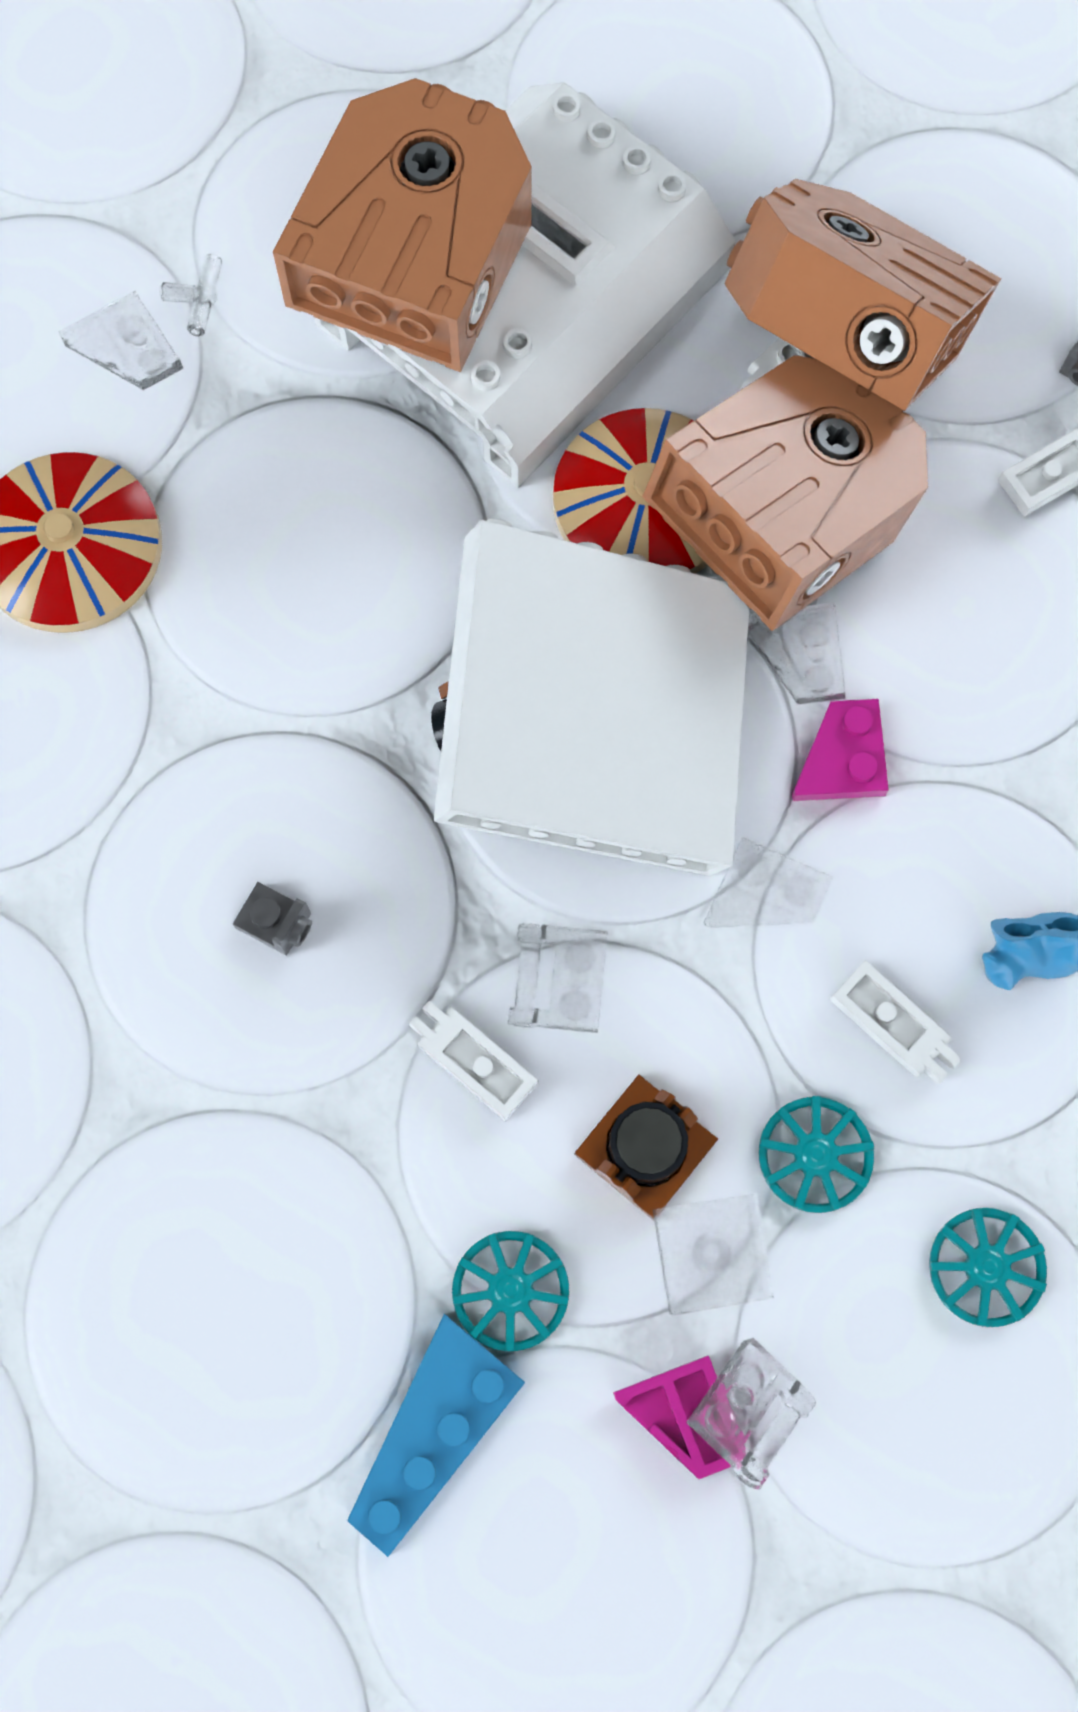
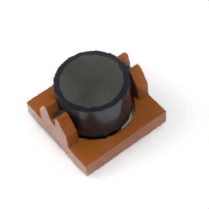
(647, 1144)

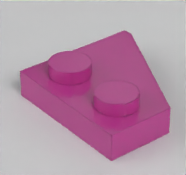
(846, 755)
(665, 1405)

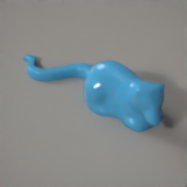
(1032, 947)

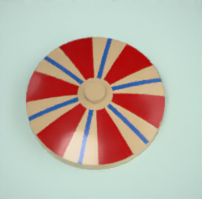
(603, 486)
(74, 542)

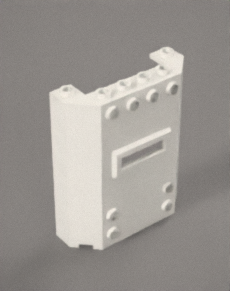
(580, 324)

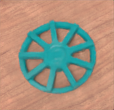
(816, 1154)
(989, 1267)
(510, 1290)

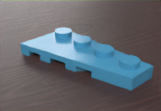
(439, 1423)

